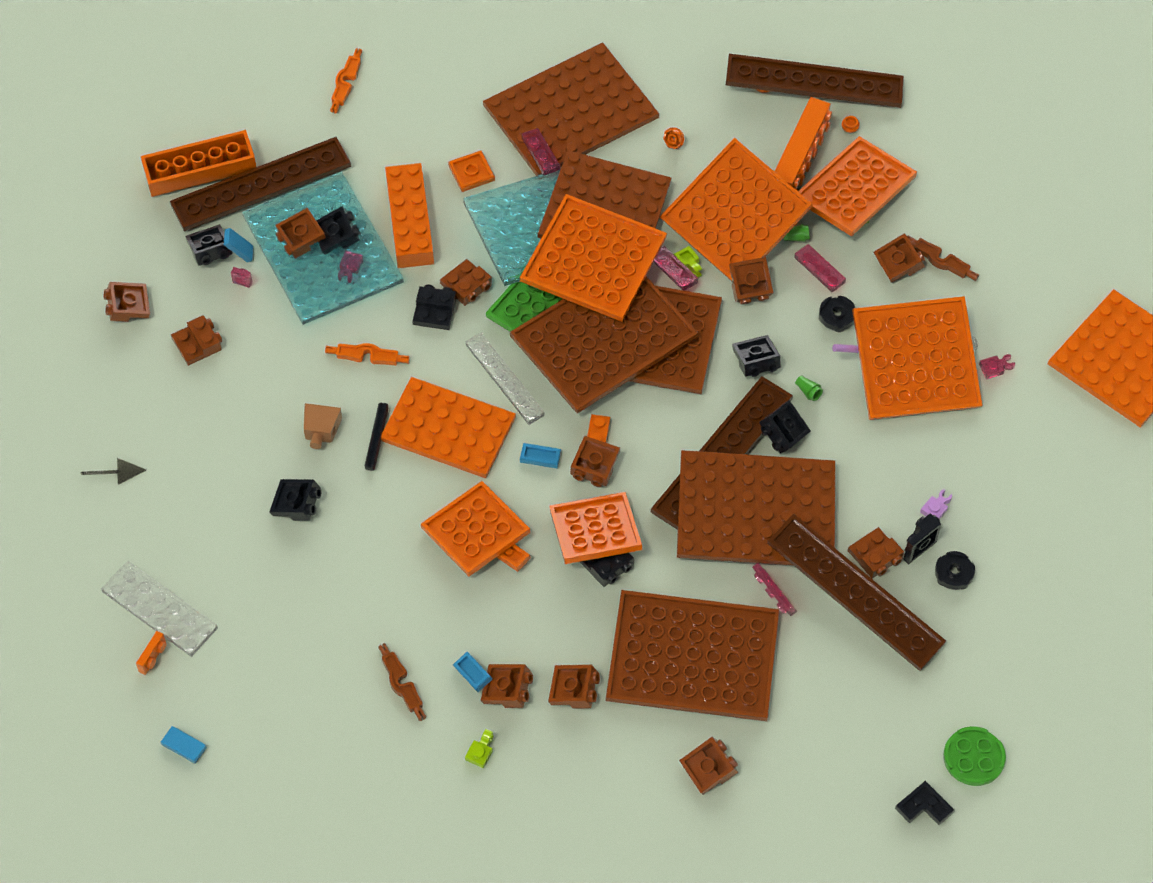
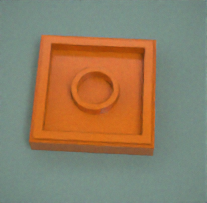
(471, 171)

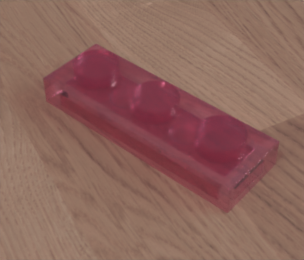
(540, 151)
(820, 268)
(675, 269)
(773, 590)

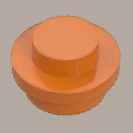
(850, 124)

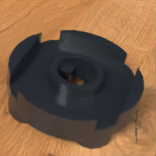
(835, 322)
(949, 579)

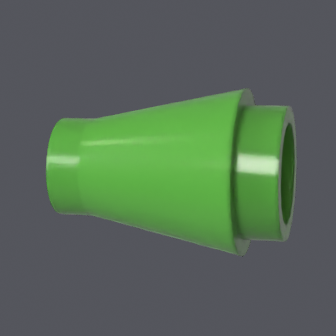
(798, 233)
(810, 389)

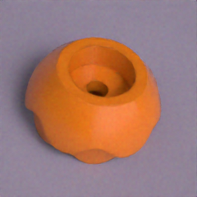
(673, 138)

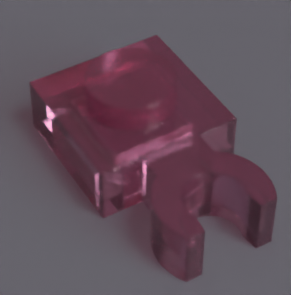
(349, 264)
(994, 367)

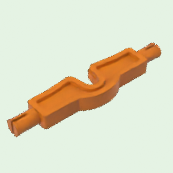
(343, 88)
(357, 352)

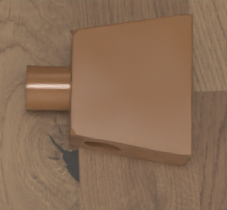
(321, 423)

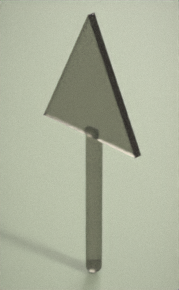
(124, 471)

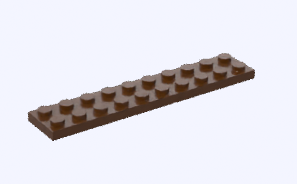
(814, 80)
(260, 184)
(735, 436)
(856, 592)

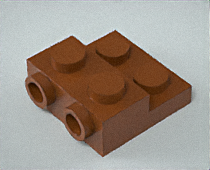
(299, 233)
(900, 258)
(751, 280)
(467, 281)
(126, 301)
(197, 340)
(594, 461)
(876, 553)
(507, 685)
(574, 685)
(709, 765)

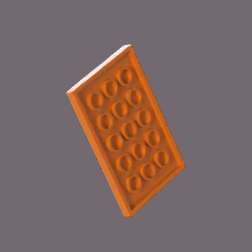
(856, 185)
(448, 427)

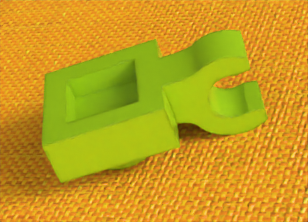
(690, 260)
(480, 751)

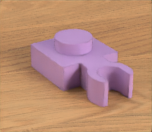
(936, 506)

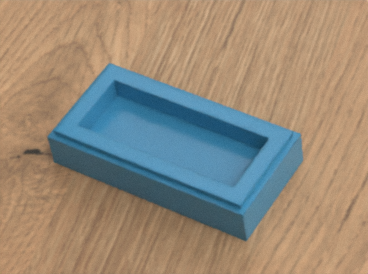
(238, 245)
(540, 455)
(472, 671)
(183, 744)

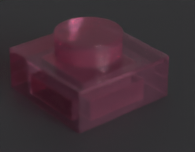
(241, 277)

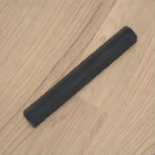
(375, 440)

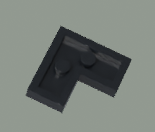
(924, 799)

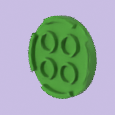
(974, 756)

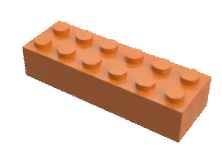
(804, 142)
(198, 163)
(409, 215)

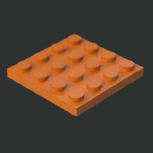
(475, 528)
(595, 528)

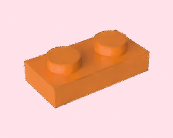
(599, 427)
(514, 557)
(148, 657)

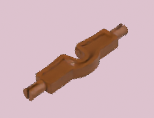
(949, 263)
(406, 690)

